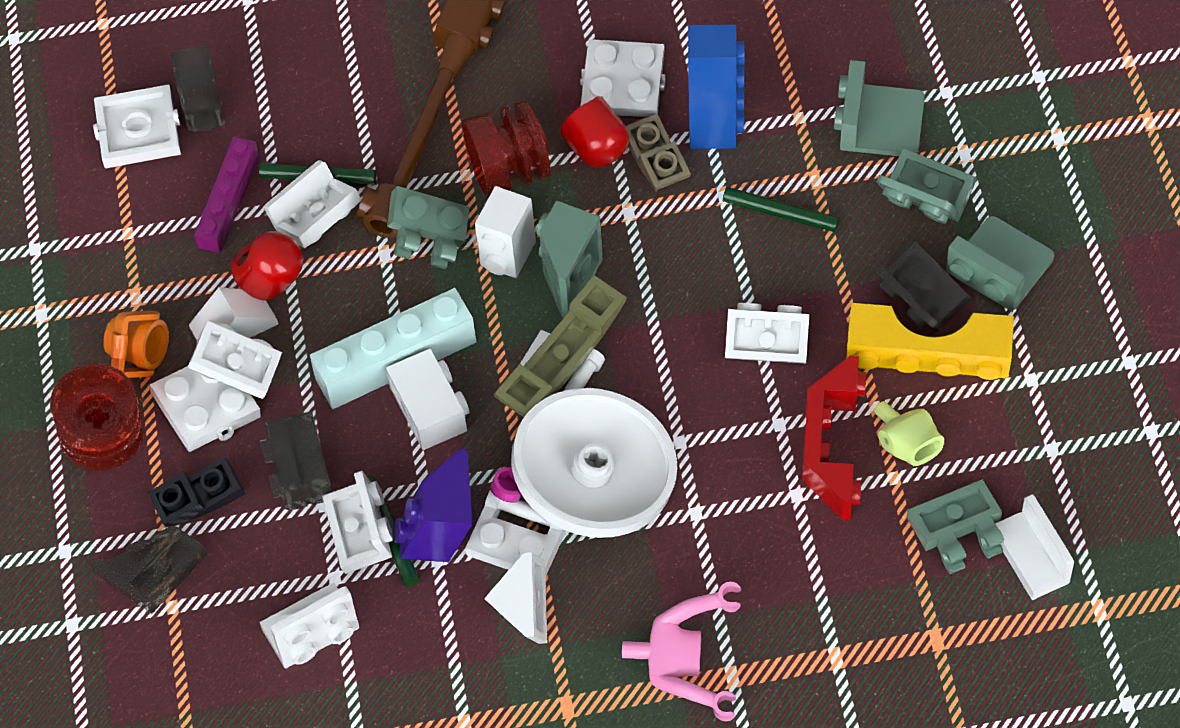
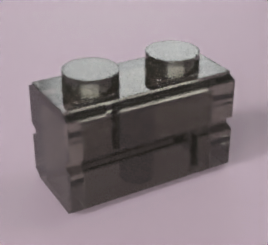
(198, 88)
(298, 461)

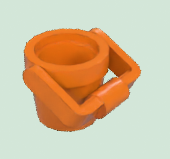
(138, 339)

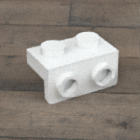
(311, 204)
(357, 524)

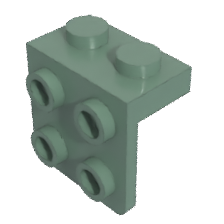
(877, 116)
(929, 184)
(999, 262)

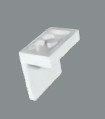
(311, 625)

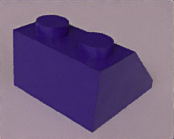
(437, 513)

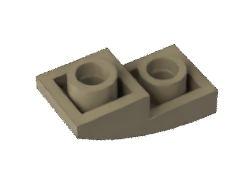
(655, 153)

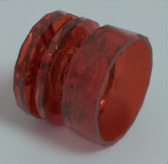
(506, 148)
(92, 398)

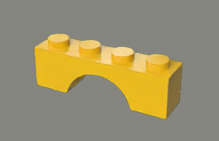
(976, 349)

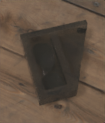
(152, 566)

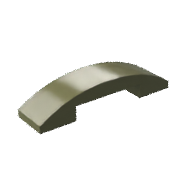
(564, 348)

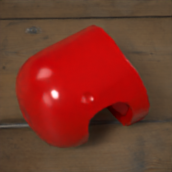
(596, 133)
(270, 265)

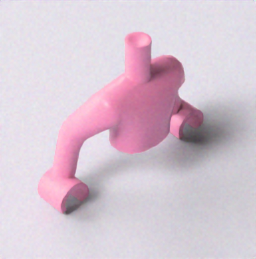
(677, 651)

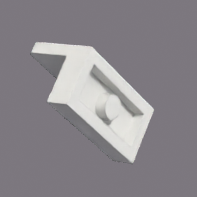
(1035, 550)

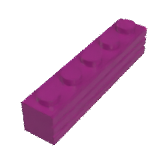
(226, 195)

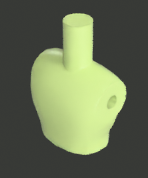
(909, 435)

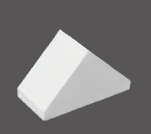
(236, 309)
(522, 597)

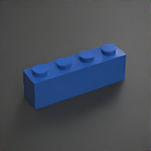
(715, 86)

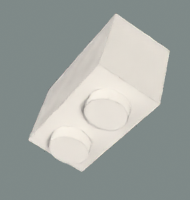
(505, 232)
(427, 398)

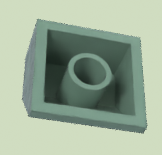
(569, 251)

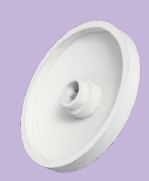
(594, 462)

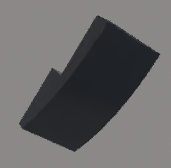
(191, 497)

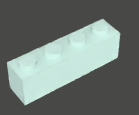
(360, 361)

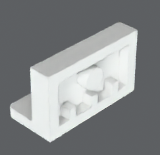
(767, 335)
(235, 359)

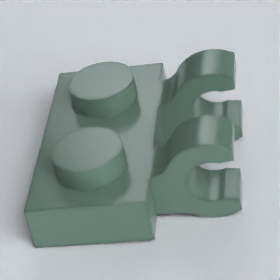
(428, 217)
(955, 515)

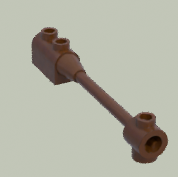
(459, 33)

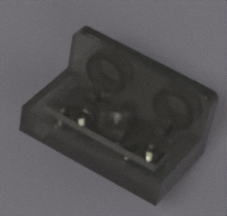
(925, 286)

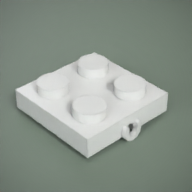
(624, 75)
(137, 126)
(202, 407)

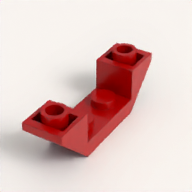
(828, 480)

